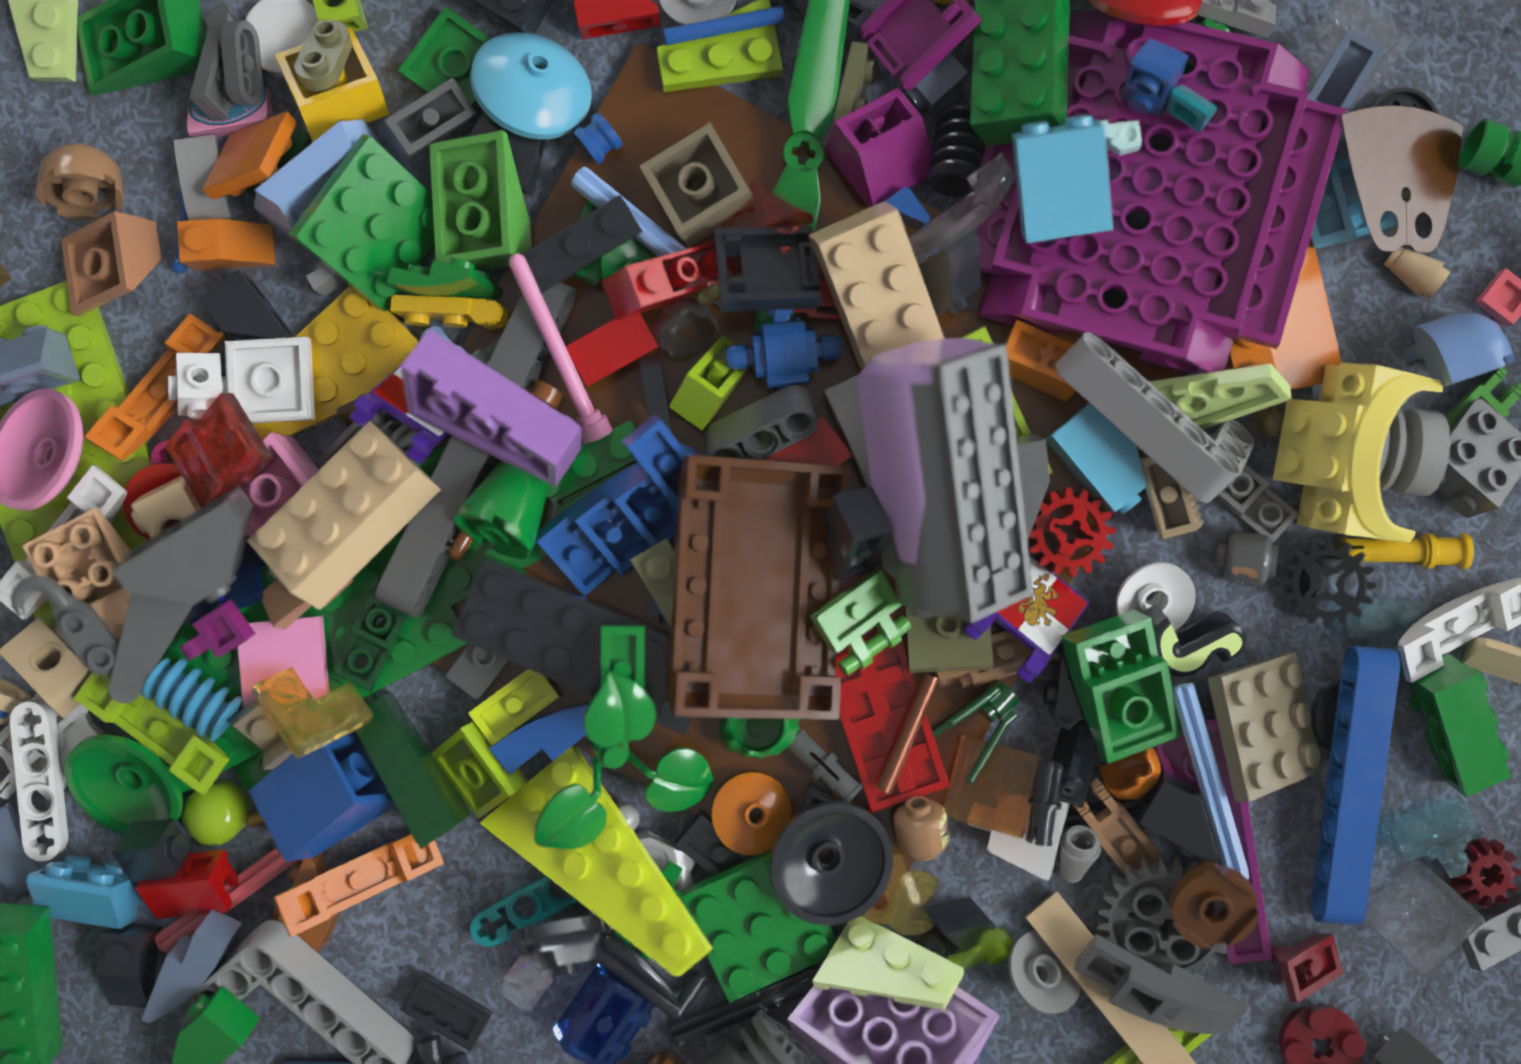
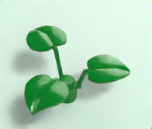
(613, 717)

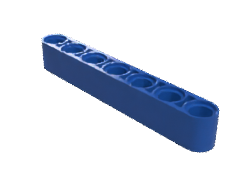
(1354, 785)

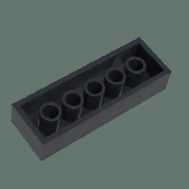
(557, 633)

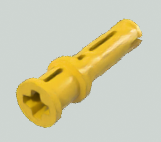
(1425, 550)

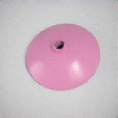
(38, 448)

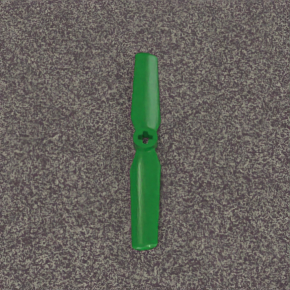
(812, 105)

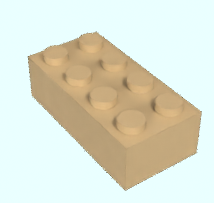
(875, 282)
(343, 516)

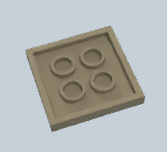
(1265, 726)

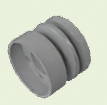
(1415, 452)

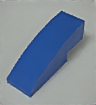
(551, 732)

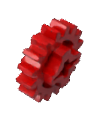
(1075, 515)

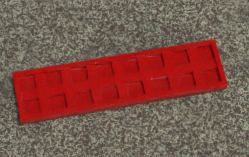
(872, 714)

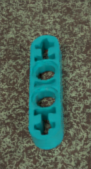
(546, 904)

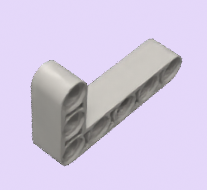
(1153, 422)
(313, 993)

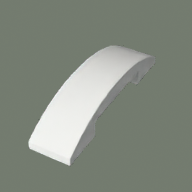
(91, 492)
(1458, 623)

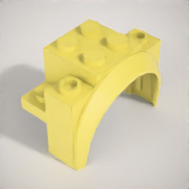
(1339, 445)

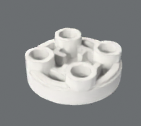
(280, 28)

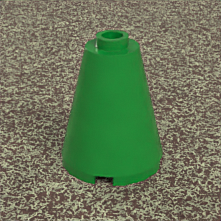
(505, 510)

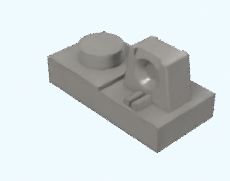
(1248, 15)

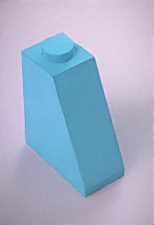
(1100, 458)

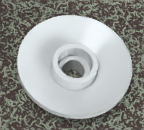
(1172, 589)

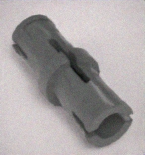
(804, 746)

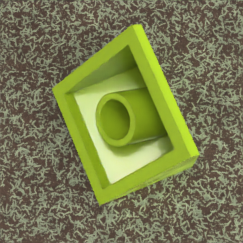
(476, 770)

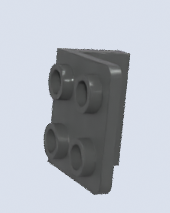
(1481, 460)

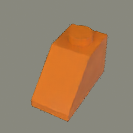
(225, 244)

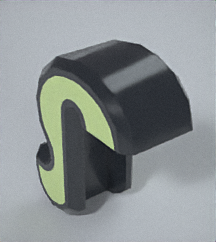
(1195, 645)

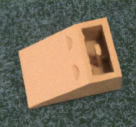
(81, 561)

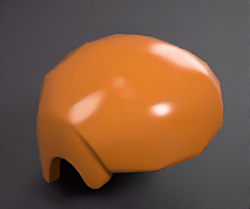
(1132, 776)

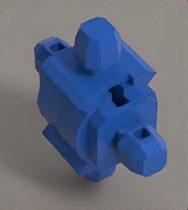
(783, 350)

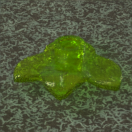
(992, 947)

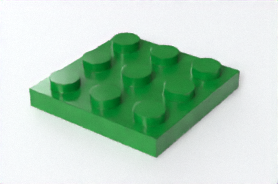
(368, 221)
(752, 930)

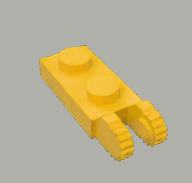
(453, 311)

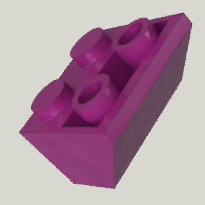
(881, 147)

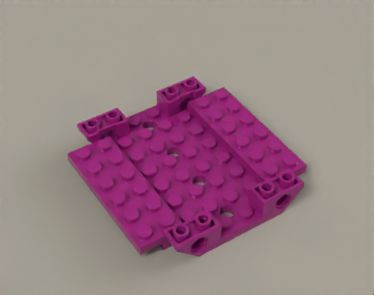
(1221, 204)

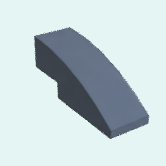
(1345, 71)
(191, 964)

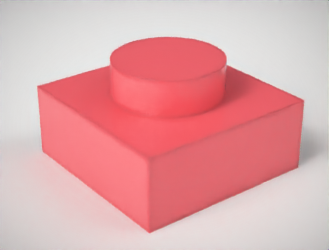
(1502, 298)

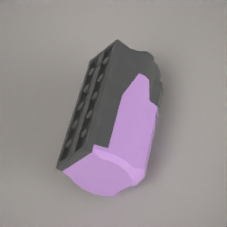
(947, 476)

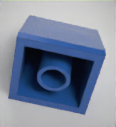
(321, 797)

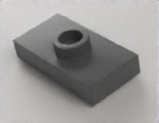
(476, 670)

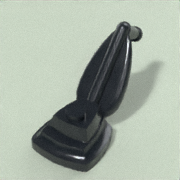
(579, 940)

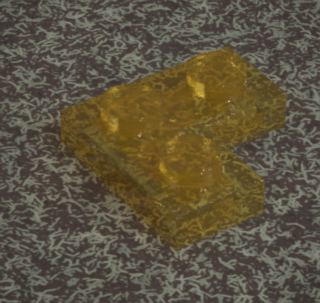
(308, 722)

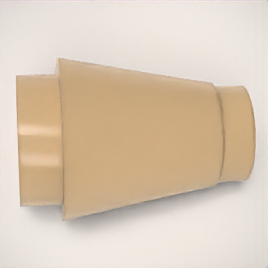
(1417, 271)

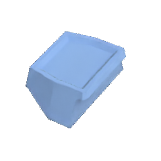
(295, 185)

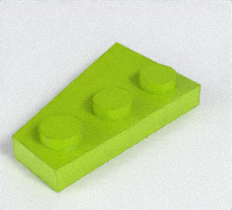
(722, 58)

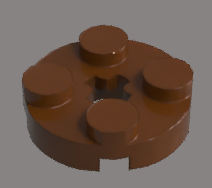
(1207, 884)

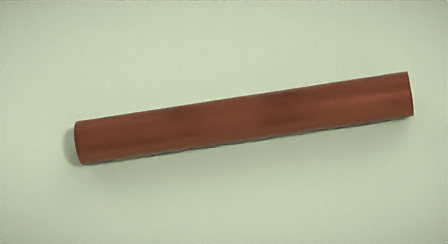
(907, 733)

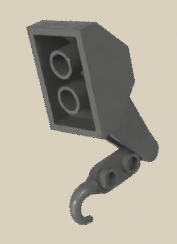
(165, 580)

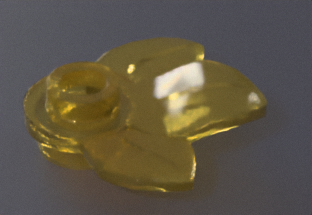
(905, 896)

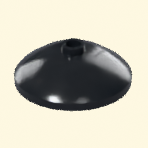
(843, 882)

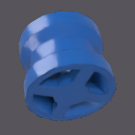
(598, 138)

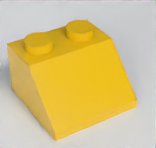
(351, 98)

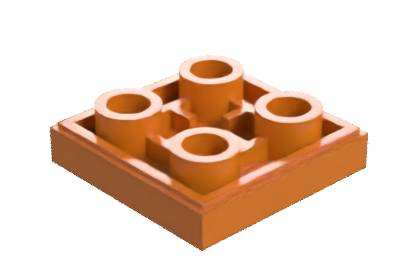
(250, 156)

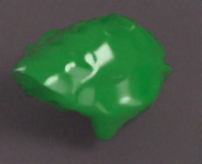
(757, 735)

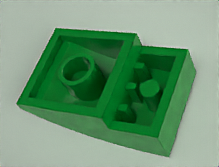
(1122, 685)

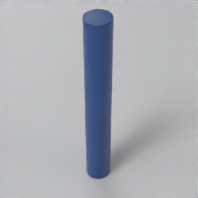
(723, 25)

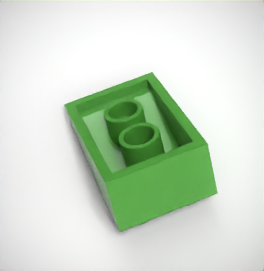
(478, 201)

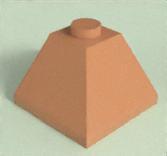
(108, 259)

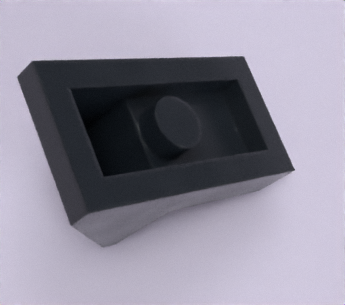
(955, 928)

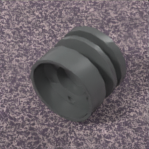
(765, 1043)

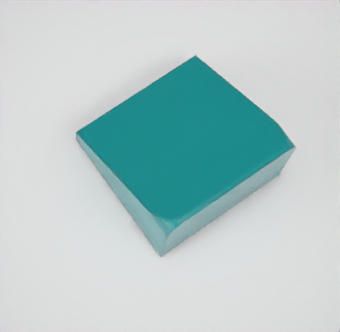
(1190, 107)

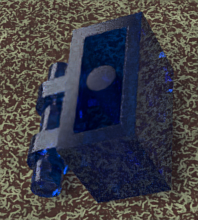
(602, 1019)

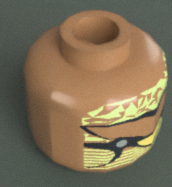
(921, 828)

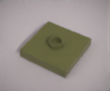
(943, 646)

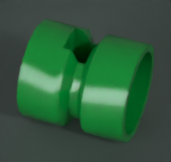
(1494, 151)

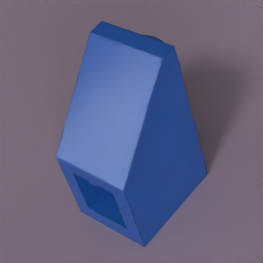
(1153, 77)

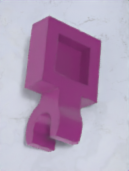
(219, 631)

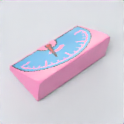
(239, 117)

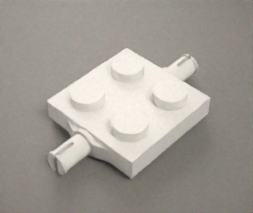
(70, 730)

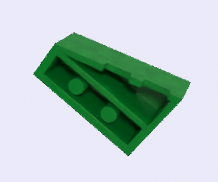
(1460, 726)

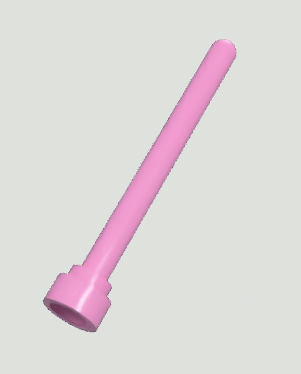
(592, 422)

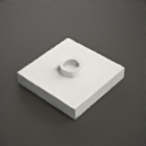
(272, 378)

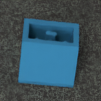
(86, 892)

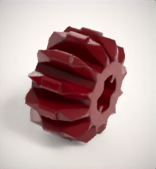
(1497, 877)

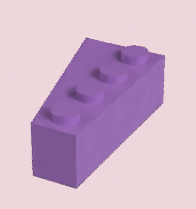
(487, 410)

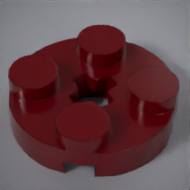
(1318, 1022)

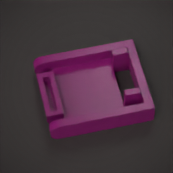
(916, 35)

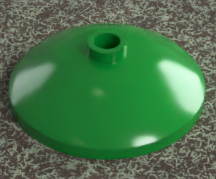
(121, 782)

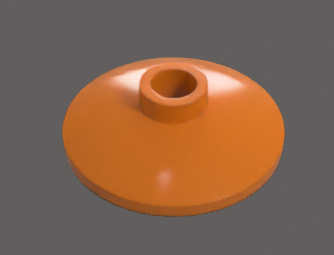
(732, 810)

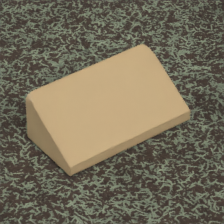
(1494, 658)

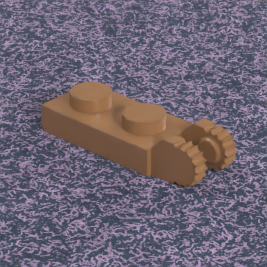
(1118, 831)

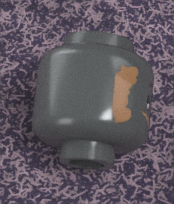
(1247, 558)

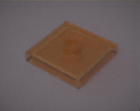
(999, 792)

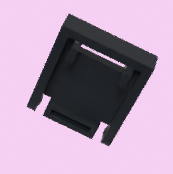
(772, 268)

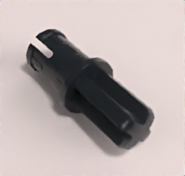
(1044, 803)

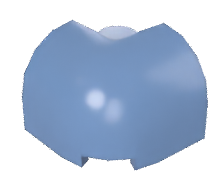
(1459, 347)

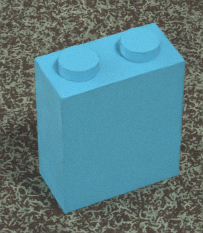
(1062, 179)

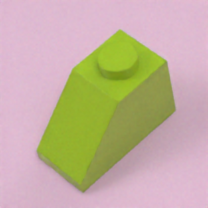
(707, 386)

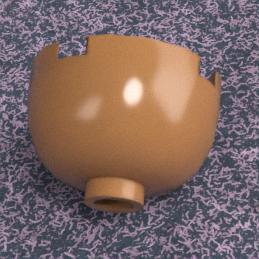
(71, 181)

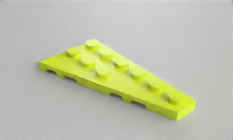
(608, 875)

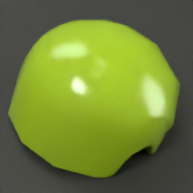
(217, 814)

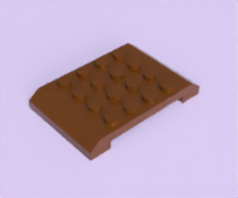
(744, 590)

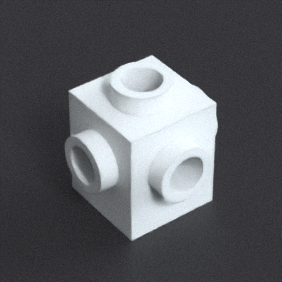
(196, 383)

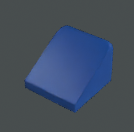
(909, 209)

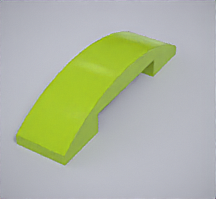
(191, 757)

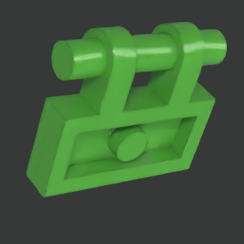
(856, 612)

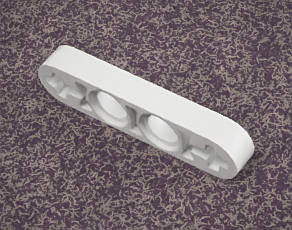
(30, 780)

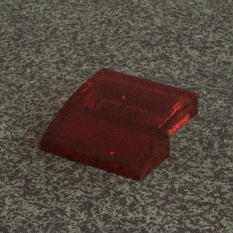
(218, 450)

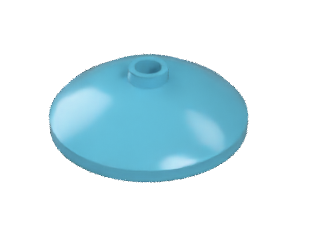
(530, 85)

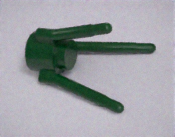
(992, 704)

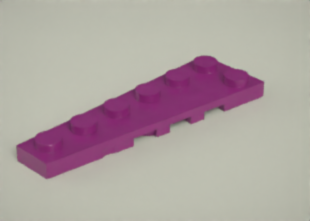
(1177, 762)

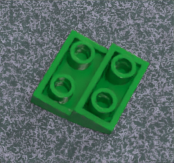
(445, 280)

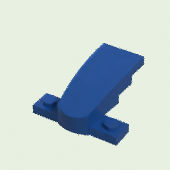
(622, 513)

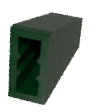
(410, 771)

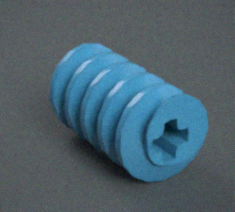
(190, 699)

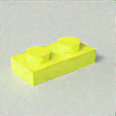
(513, 705)

